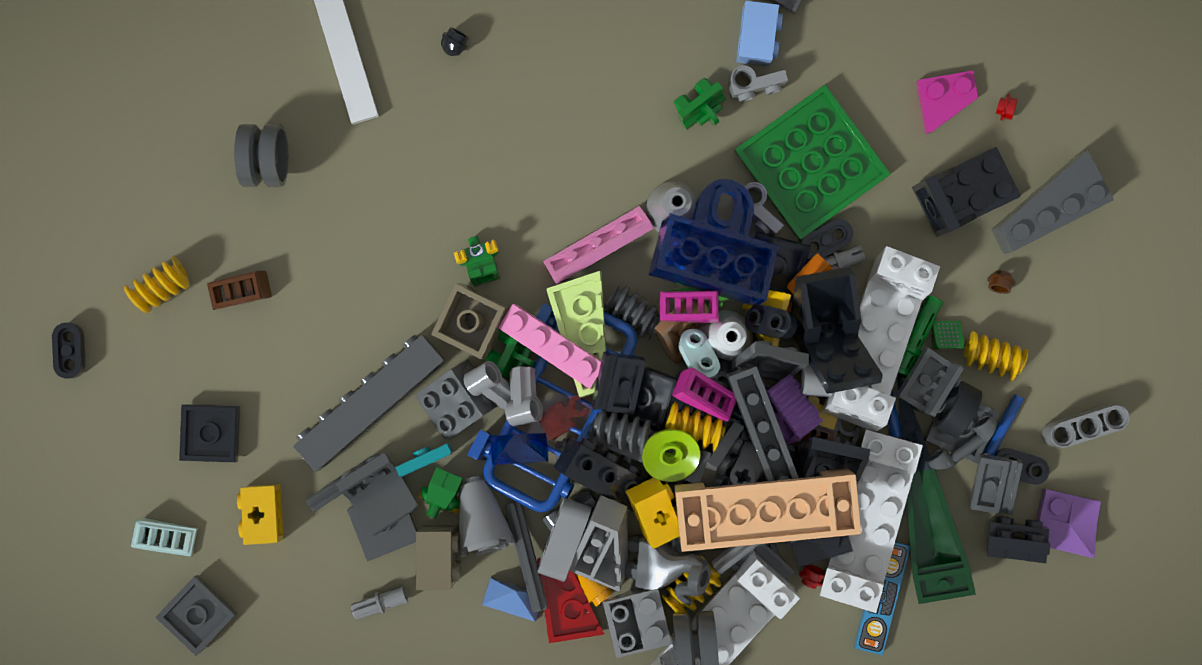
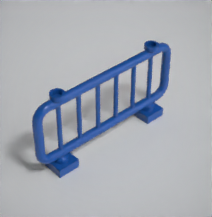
(562, 487)

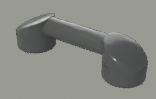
(983, 427)

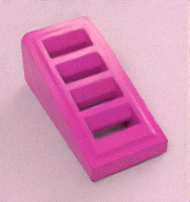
(689, 296)
(688, 394)

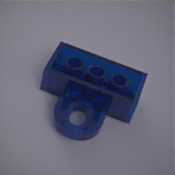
(716, 252)

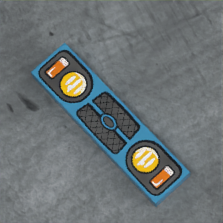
(875, 626)

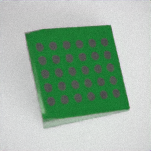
(947, 335)

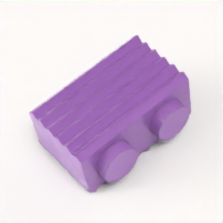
(792, 409)

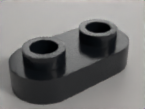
(824, 238)
(765, 321)
(64, 351)
(1029, 462)

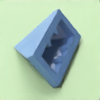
(509, 599)

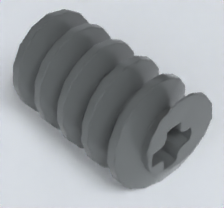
(633, 311)
(620, 431)

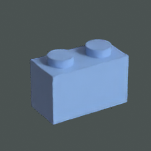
(758, 33)

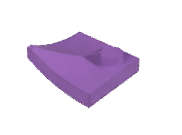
(1070, 521)

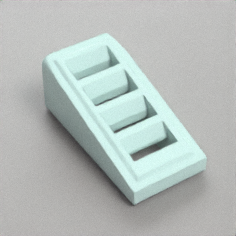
(139, 534)

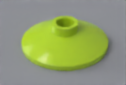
(674, 465)

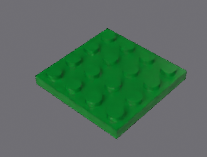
(812, 162)

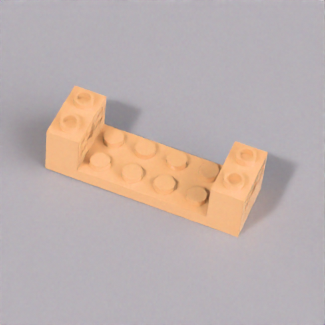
(768, 511)

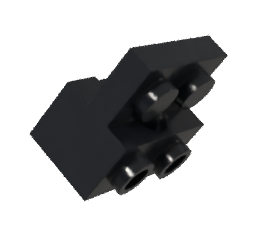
(1031, 548)

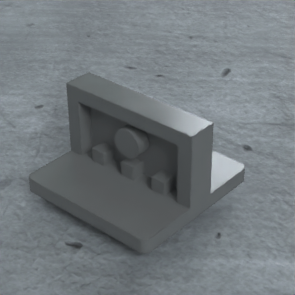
(930, 383)

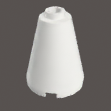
(717, 332)

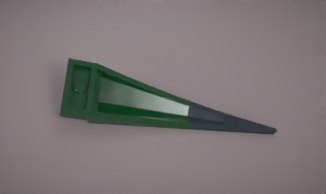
(937, 553)

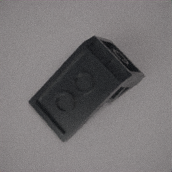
(966, 192)
(829, 330)
(822, 454)

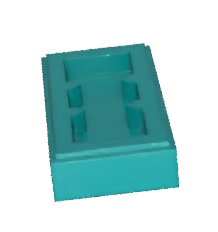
(424, 457)

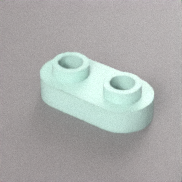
(699, 353)

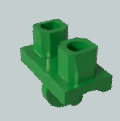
(703, 107)
(513, 355)

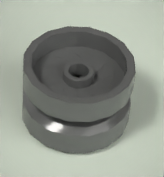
(261, 155)
(695, 644)

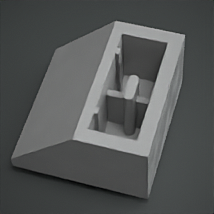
(636, 621)

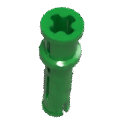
(919, 333)

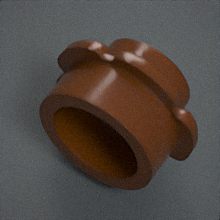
(1001, 282)

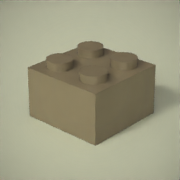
(470, 320)
(437, 557)

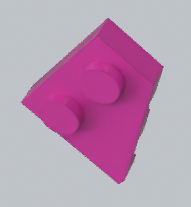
(944, 97)

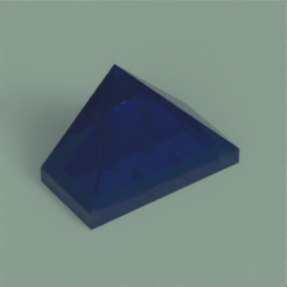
(519, 448)

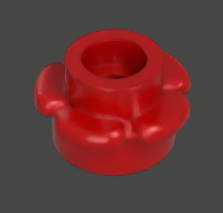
(1006, 107)
(812, 576)

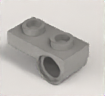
(768, 83)
(765, 220)

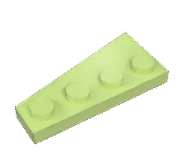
(580, 316)

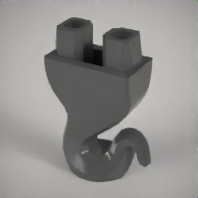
(663, 566)

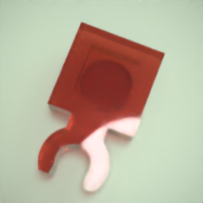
(558, 418)

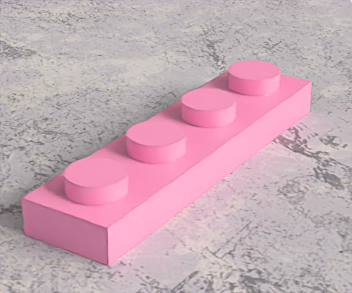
(598, 245)
(551, 345)

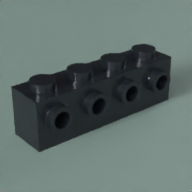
(599, 471)

